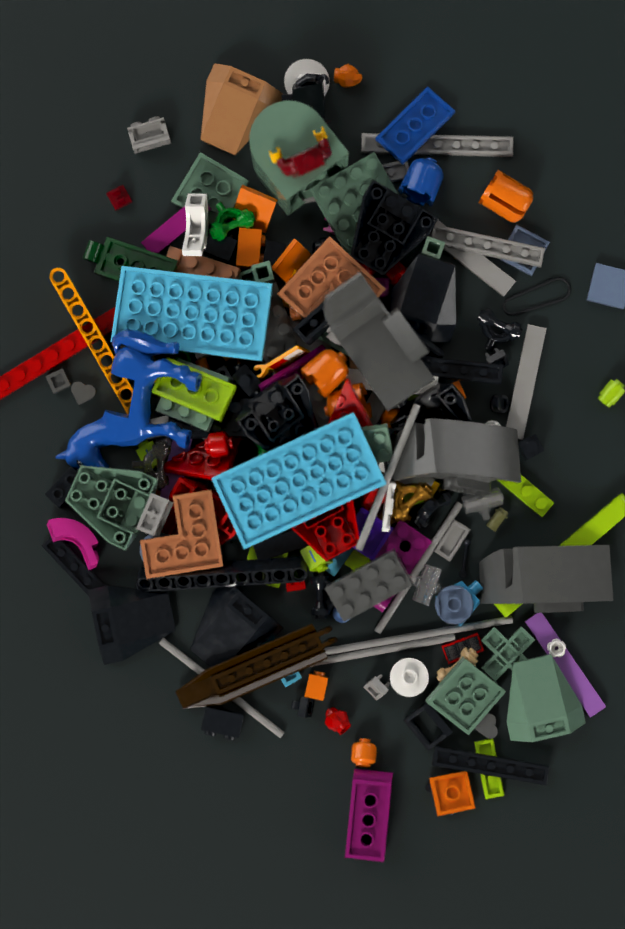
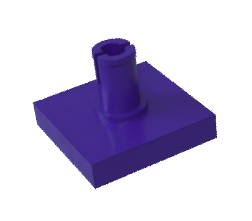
(376, 536)

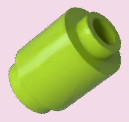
(611, 393)

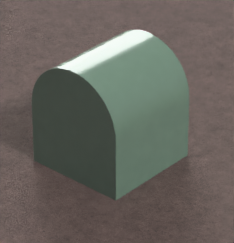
(291, 129)

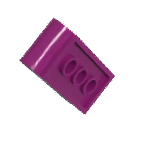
(418, 546)
(380, 786)

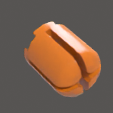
(507, 197)

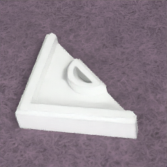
(388, 507)

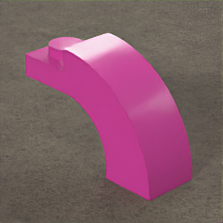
(78, 534)

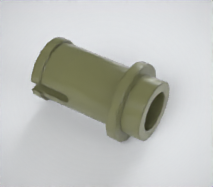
(497, 519)

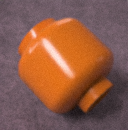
(363, 753)

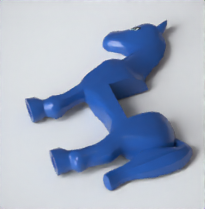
(124, 430)

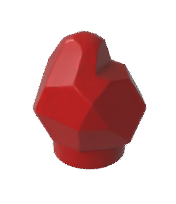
(337, 720)

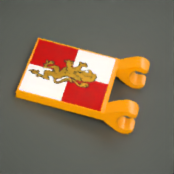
(281, 361)

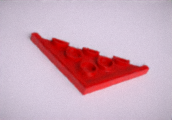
(348, 403)
(200, 464)

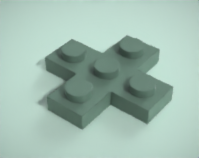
(505, 651)

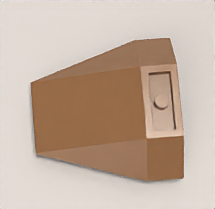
(232, 105)

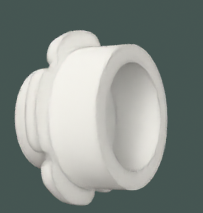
(561, 648)

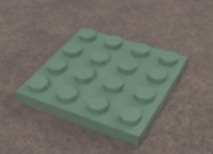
(343, 193)

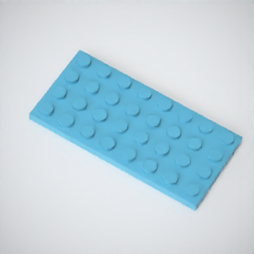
(196, 311)
(299, 480)

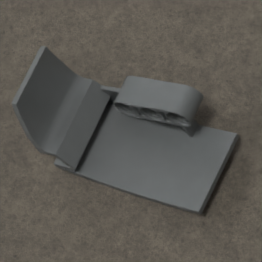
(377, 341)
(460, 454)
(547, 576)

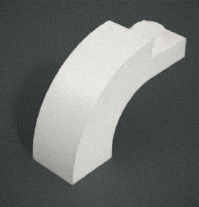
(196, 225)

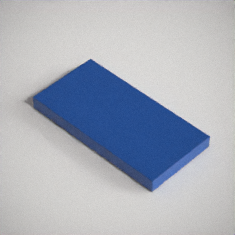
(415, 125)

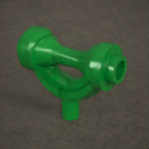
(242, 218)

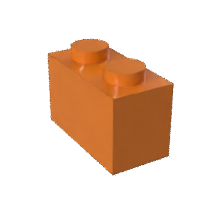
(249, 247)

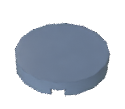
(454, 604)

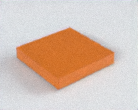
(260, 205)
(292, 258)
(452, 793)

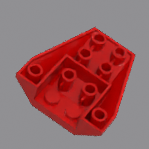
(331, 531)

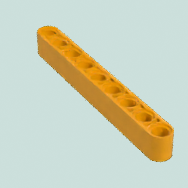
(89, 337)

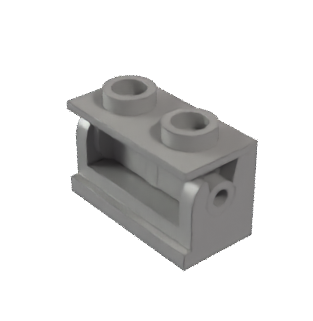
(148, 134)
(154, 515)

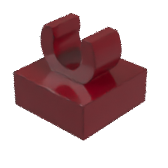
(119, 197)

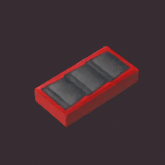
(453, 649)

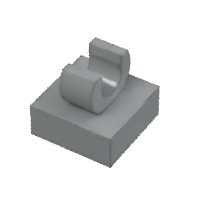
(376, 687)

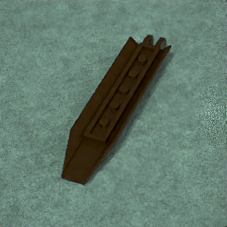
(256, 668)

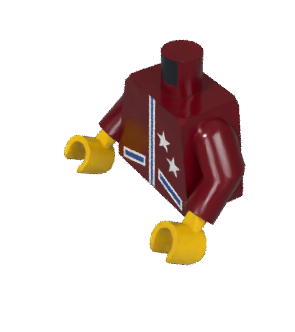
(306, 160)

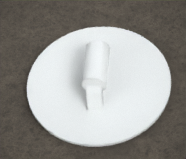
(301, 68)

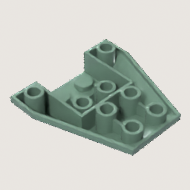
(111, 501)
(541, 701)

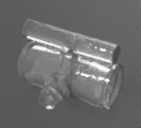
(475, 503)
(426, 584)

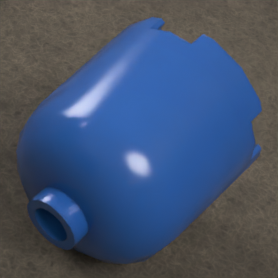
(422, 181)

